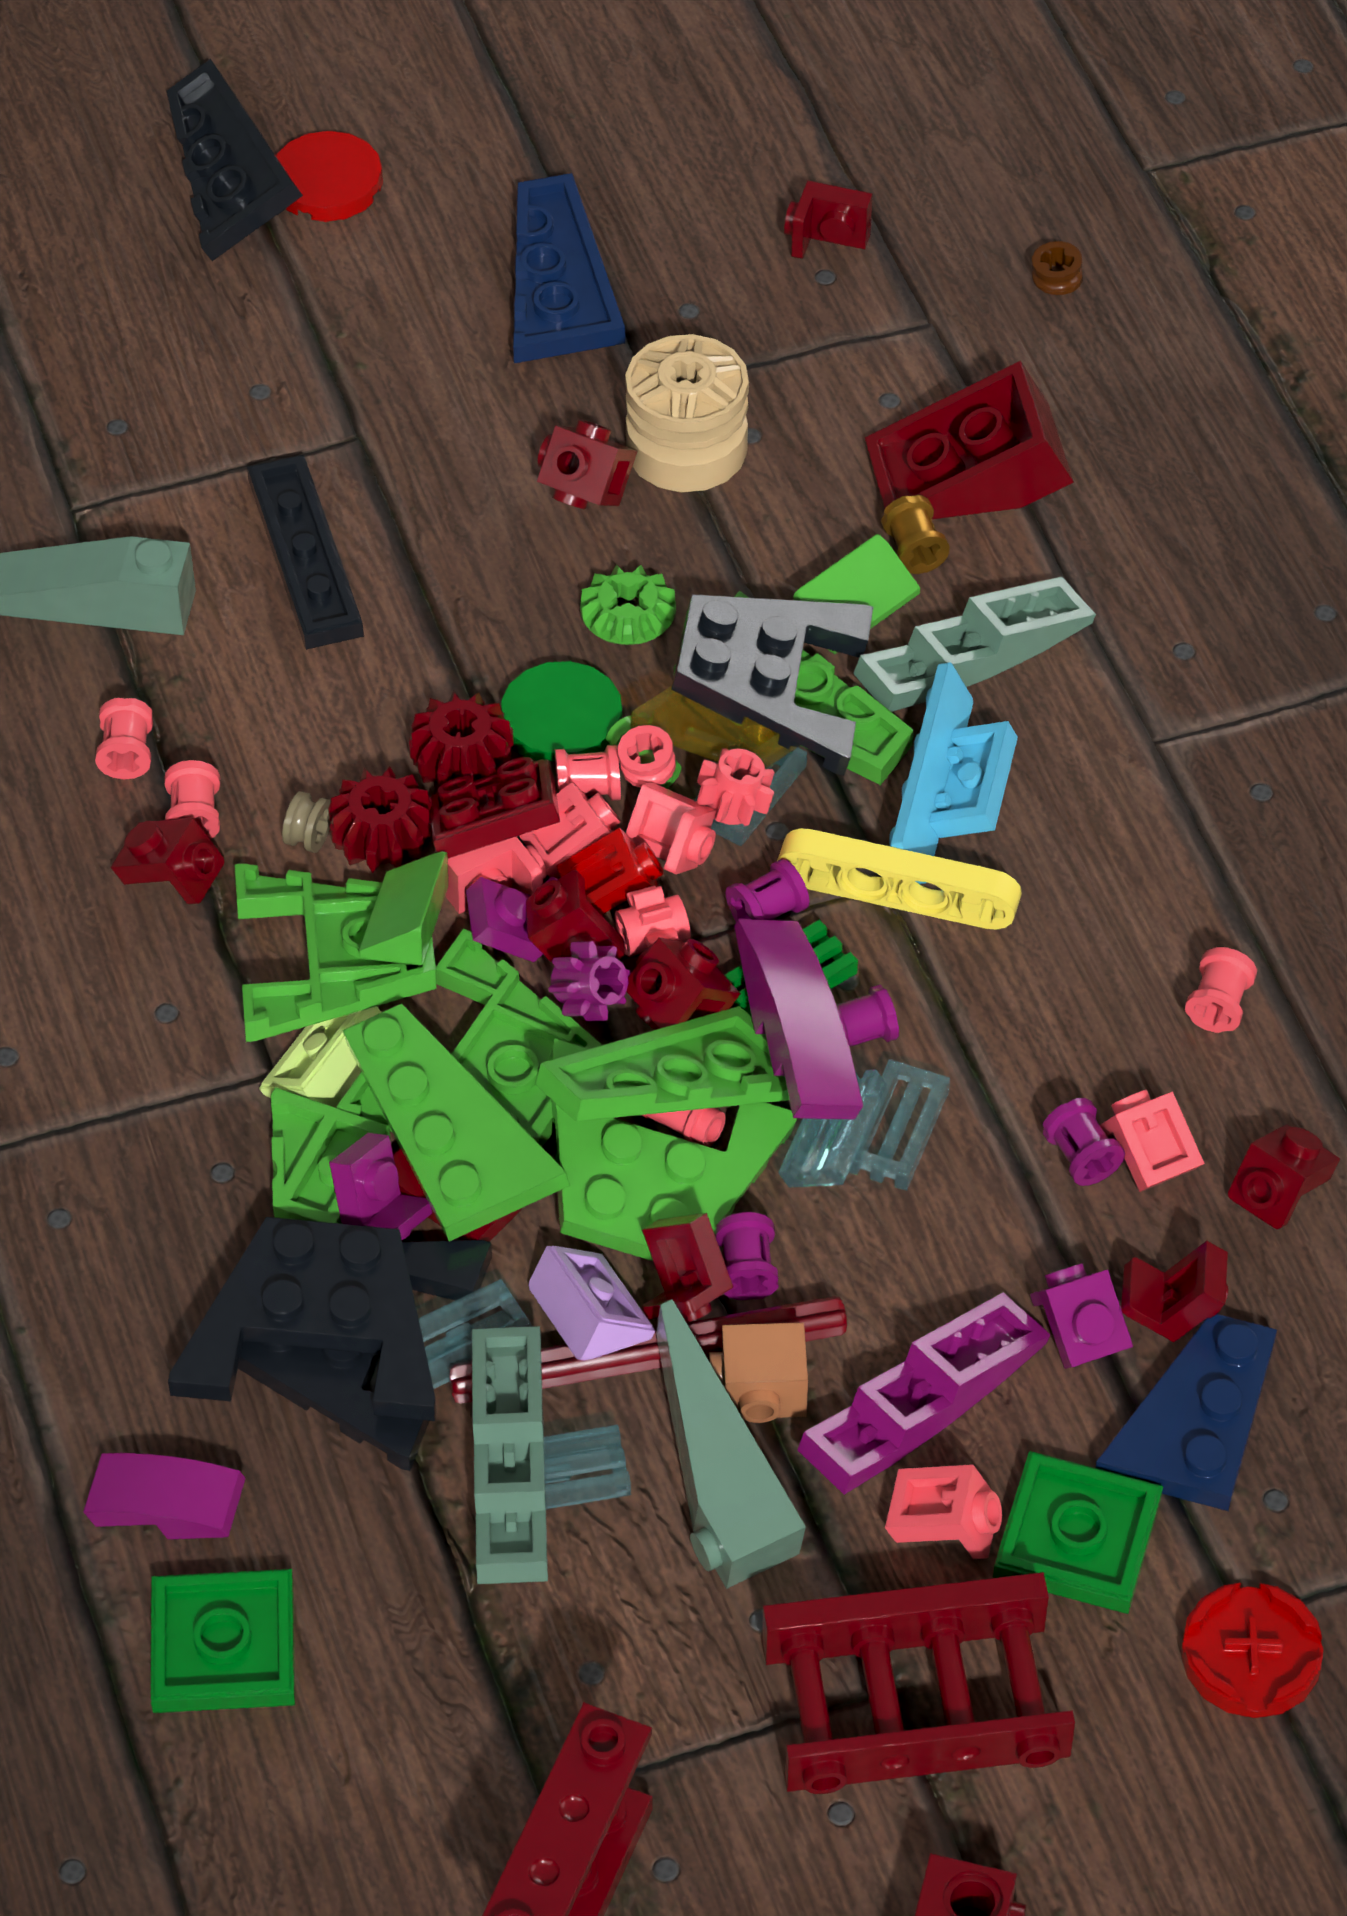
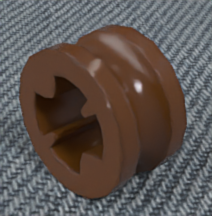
(1057, 254)

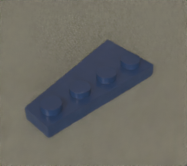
(560, 277)

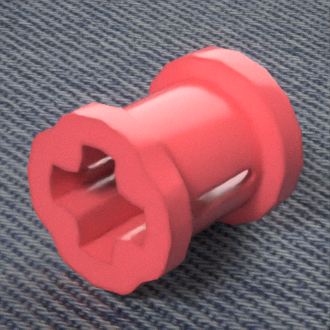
(124, 746)
(590, 772)
(192, 794)
(1222, 985)

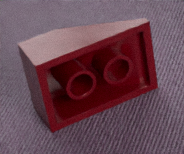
(974, 449)

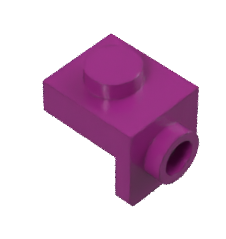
(1083, 1315)

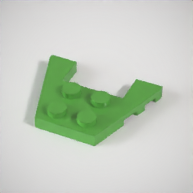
(334, 933)
(503, 1042)
(635, 1175)

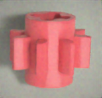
(735, 786)
(650, 918)

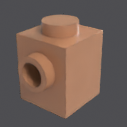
(764, 1370)

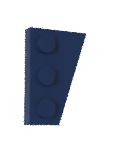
(1198, 1415)

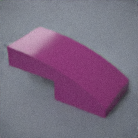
(166, 1491)

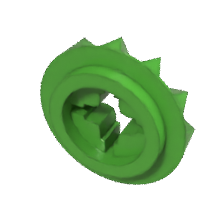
(628, 623)

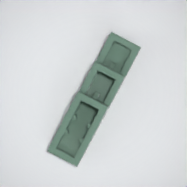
(986, 640)
(509, 1455)

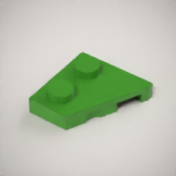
(302, 1146)

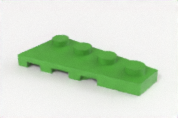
(879, 734)
(667, 1070)
(453, 1133)

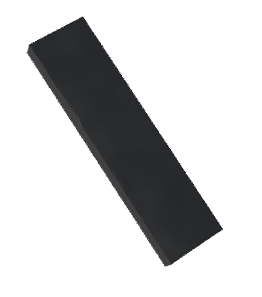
(305, 552)

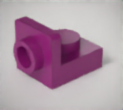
(500, 918)
(370, 1189)

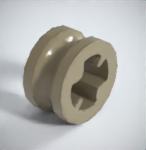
(306, 822)

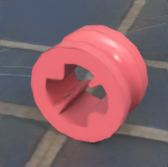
(646, 738)

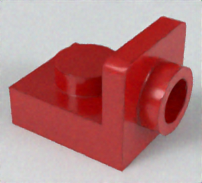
(614, 869)

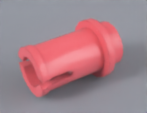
(696, 1126)

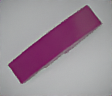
(800, 1019)
(923, 1394)

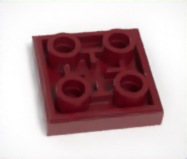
(494, 808)

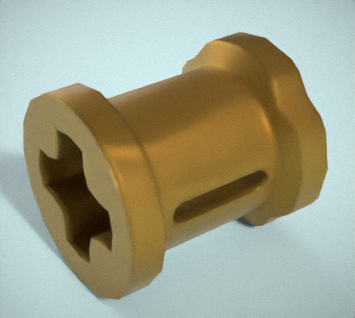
(918, 542)

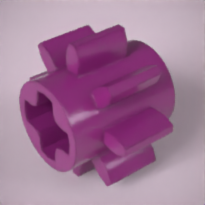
(589, 980)

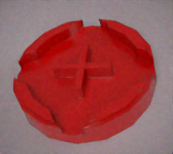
(333, 174)
(1252, 1650)

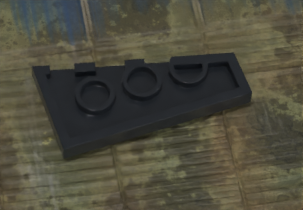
(227, 160)

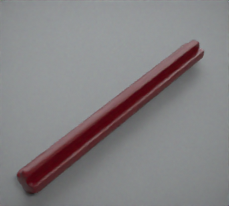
(560, 1367)

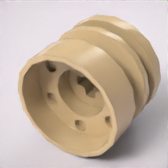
(687, 412)

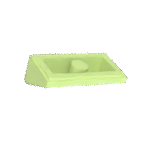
(319, 1061)

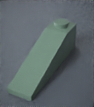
(102, 583)
(732, 1493)

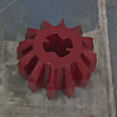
(460, 739)
(380, 819)

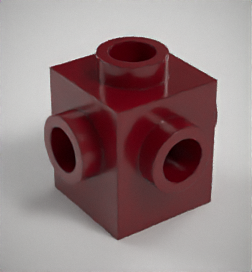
(585, 465)
(678, 983)

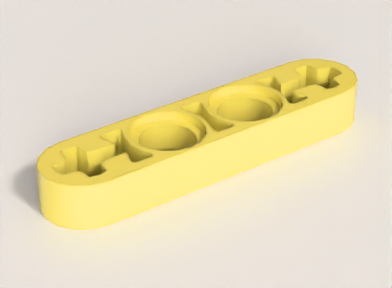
(968, 891)

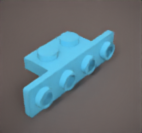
(954, 772)

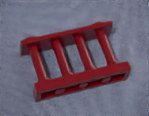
(910, 1618)
(580, 1823)

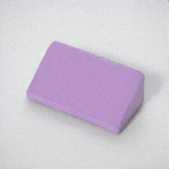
(587, 1303)

